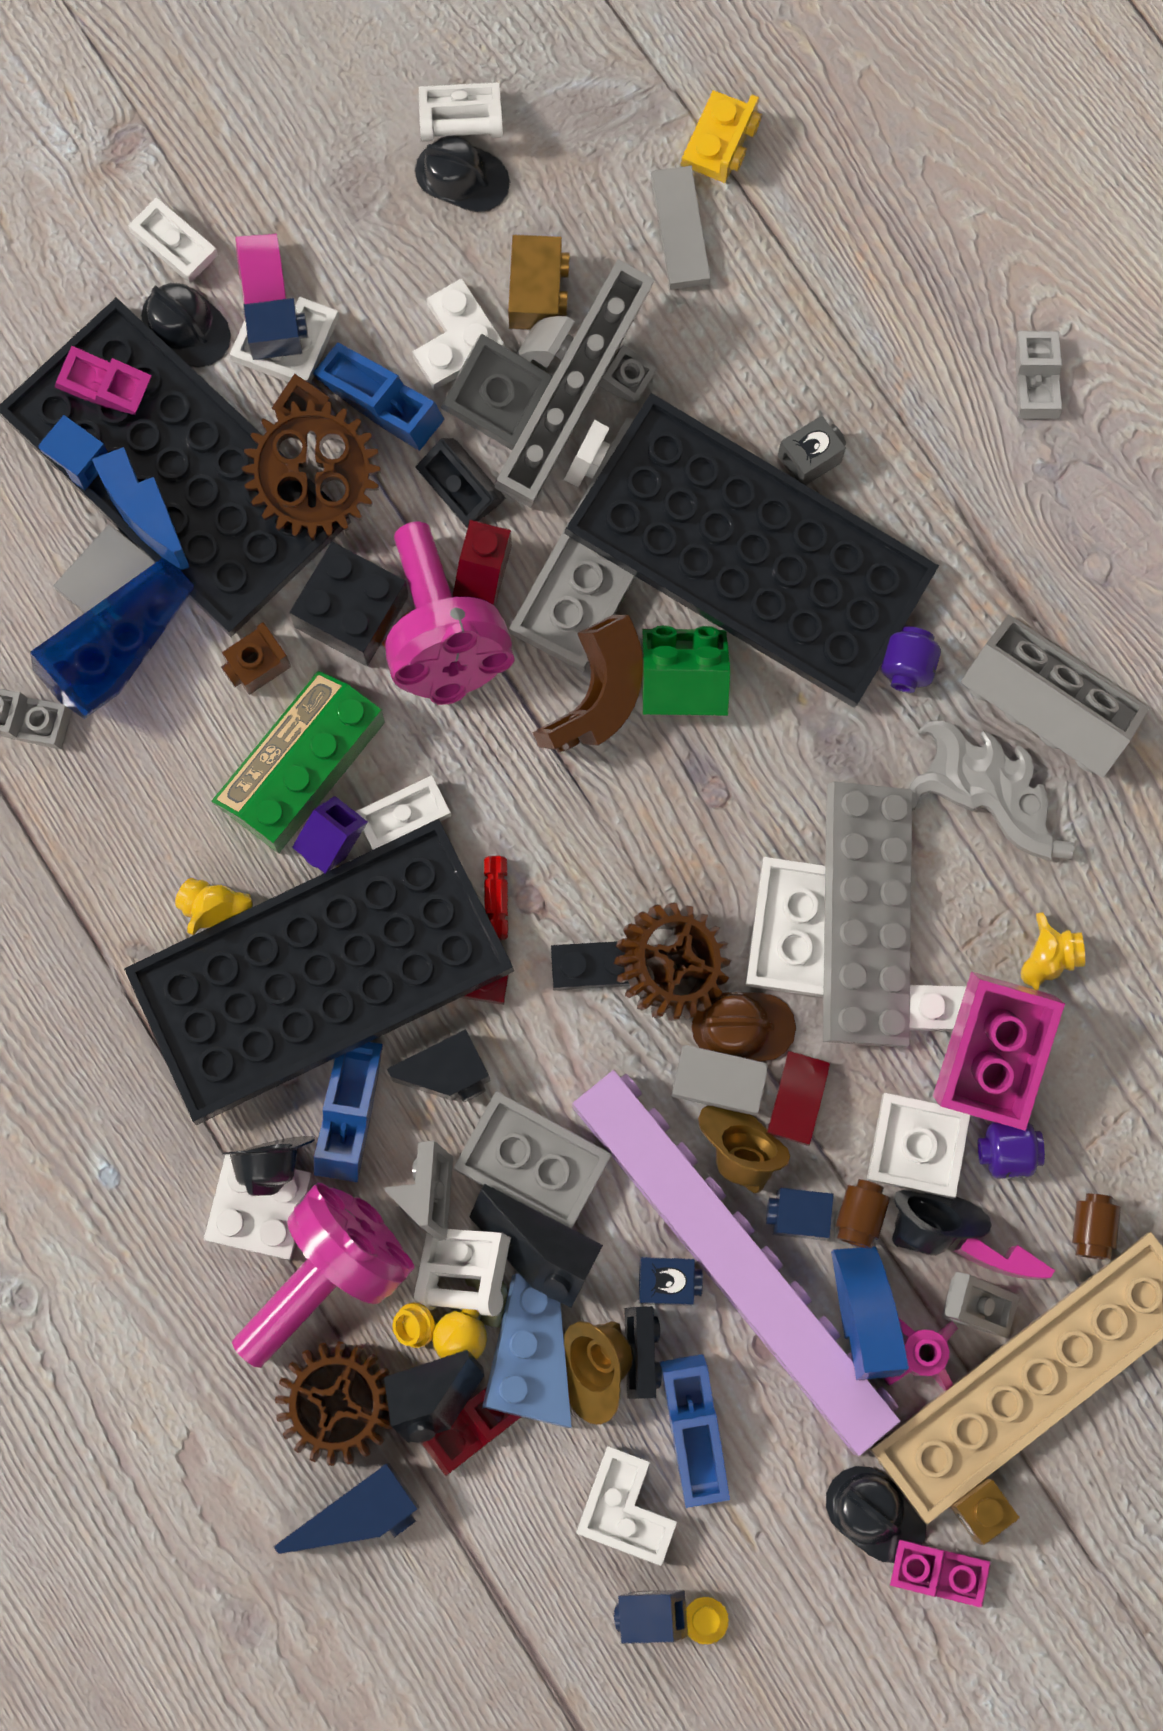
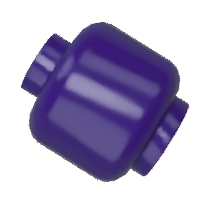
(911, 659)
(1011, 1151)

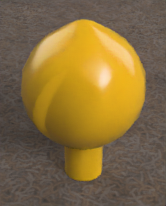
(460, 1332)

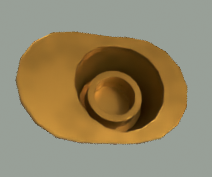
(742, 1147)
(595, 1366)

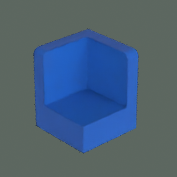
(73, 450)

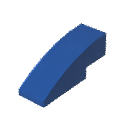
(379, 395)
(140, 506)
(347, 1113)
(869, 1314)
(695, 1430)

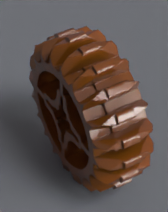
(684, 933)
(300, 1388)

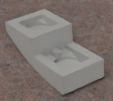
(1038, 374)

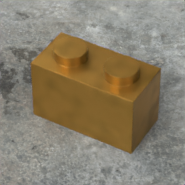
(535, 280)

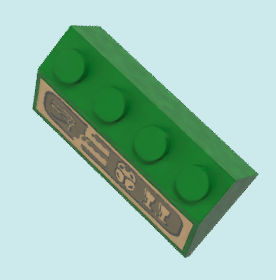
(300, 760)

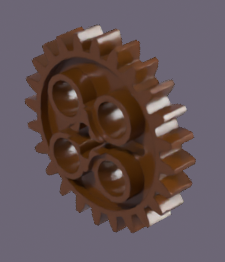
(273, 470)

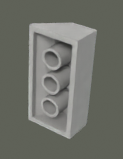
(1055, 696)

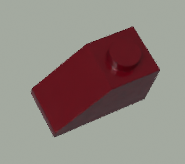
(482, 562)

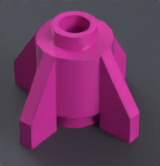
(939, 1354)

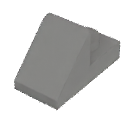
(429, 1197)
(980, 1305)

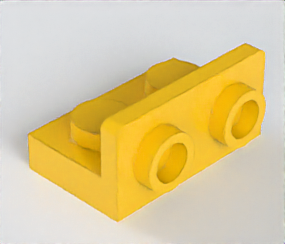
(720, 134)

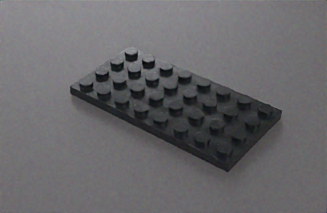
(196, 455)
(751, 549)
(317, 971)

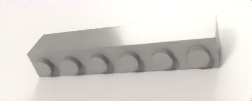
(574, 383)

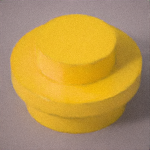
(414, 1325)
(706, 1620)

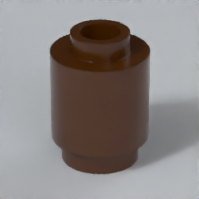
(862, 1214)
(1096, 1227)

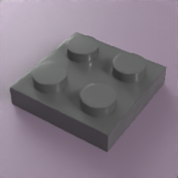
(496, 391)

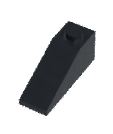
(540, 1248)

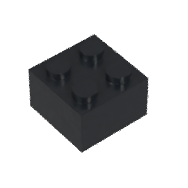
(349, 603)

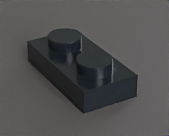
(586, 966)
(642, 1333)

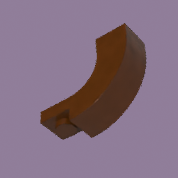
(613, 688)

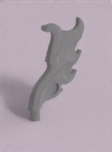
(990, 780)

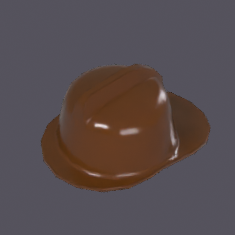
(746, 1026)

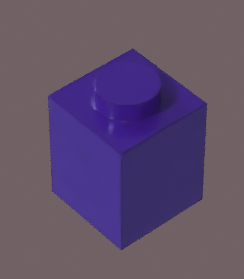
(329, 834)

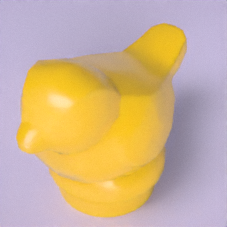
(209, 904)
(1052, 954)

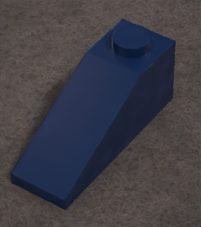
(363, 1513)

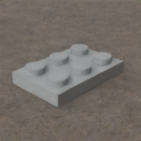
(532, 1160)

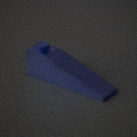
(105, 646)

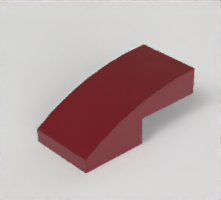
(798, 1098)
(468, 1434)

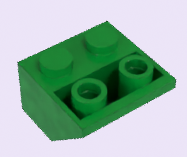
(685, 671)

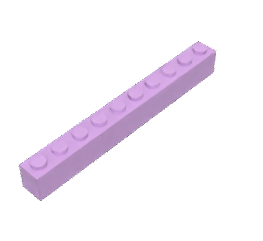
(735, 1262)

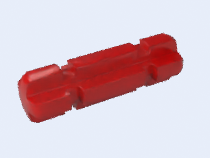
(496, 894)

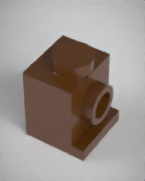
(300, 392)
(270, 662)

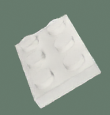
(788, 928)

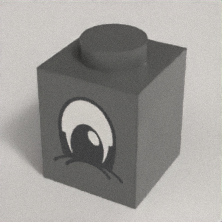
(812, 450)

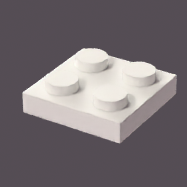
(918, 1146)
(254, 1221)

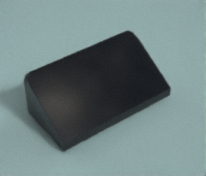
(459, 481)

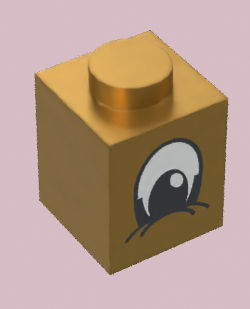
(984, 1512)

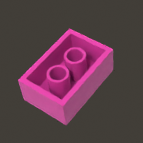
(998, 1051)

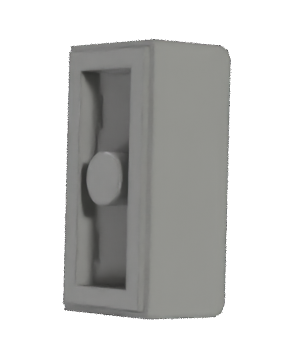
(720, 1080)

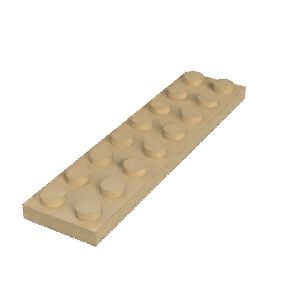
(1028, 1382)

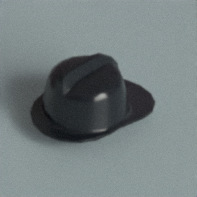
(462, 174)
(187, 323)
(267, 1165)
(935, 1222)
(872, 1512)

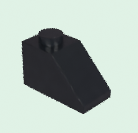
(445, 1069)
(431, 1395)

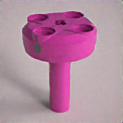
(446, 641)
(344, 1249)

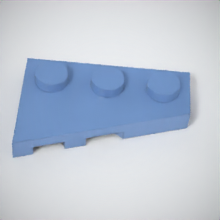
(530, 1359)

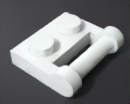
(460, 110)
(463, 1256)

